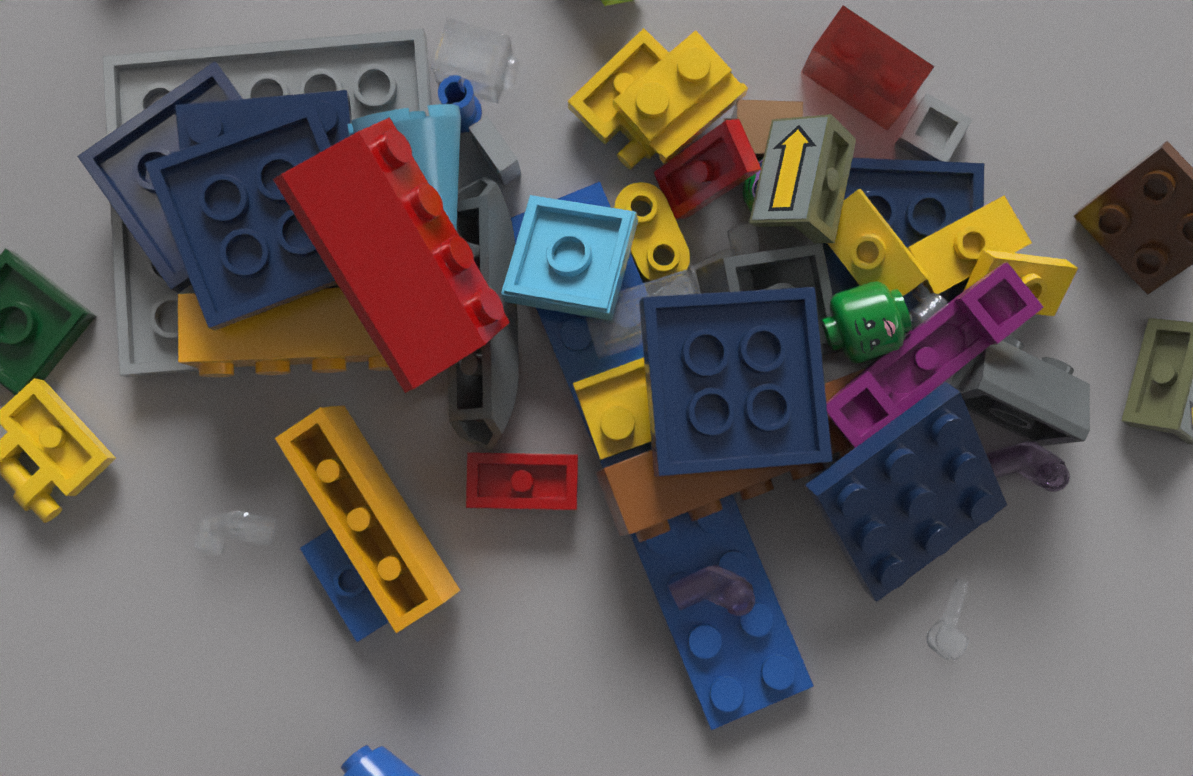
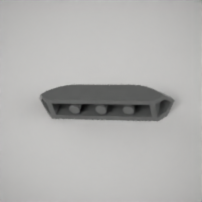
(486, 381)

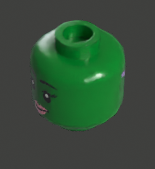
(867, 322)

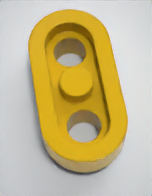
(654, 232)

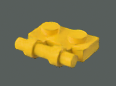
(594, 100)
(55, 441)

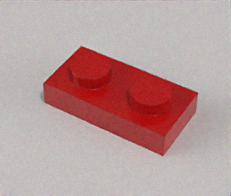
(707, 169)
(522, 481)

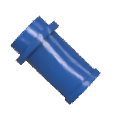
(452, 92)

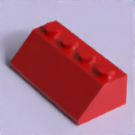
(394, 252)

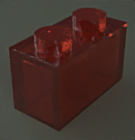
(866, 68)

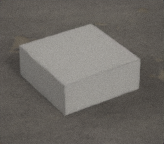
(933, 130)
(495, 150)

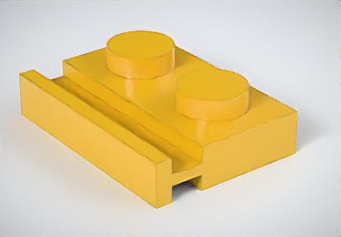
(679, 97)
(616, 408)

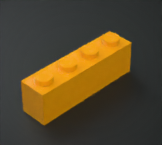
(306, 331)
(367, 515)

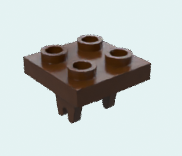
(1146, 218)

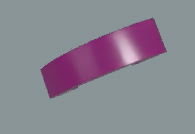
(933, 353)

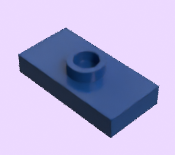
(344, 585)

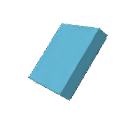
(570, 257)

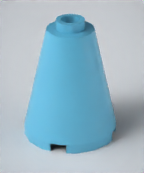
(433, 146)

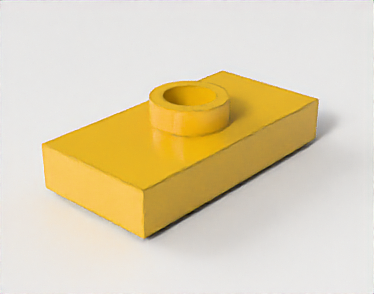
(873, 249)
(955, 249)
(1044, 276)

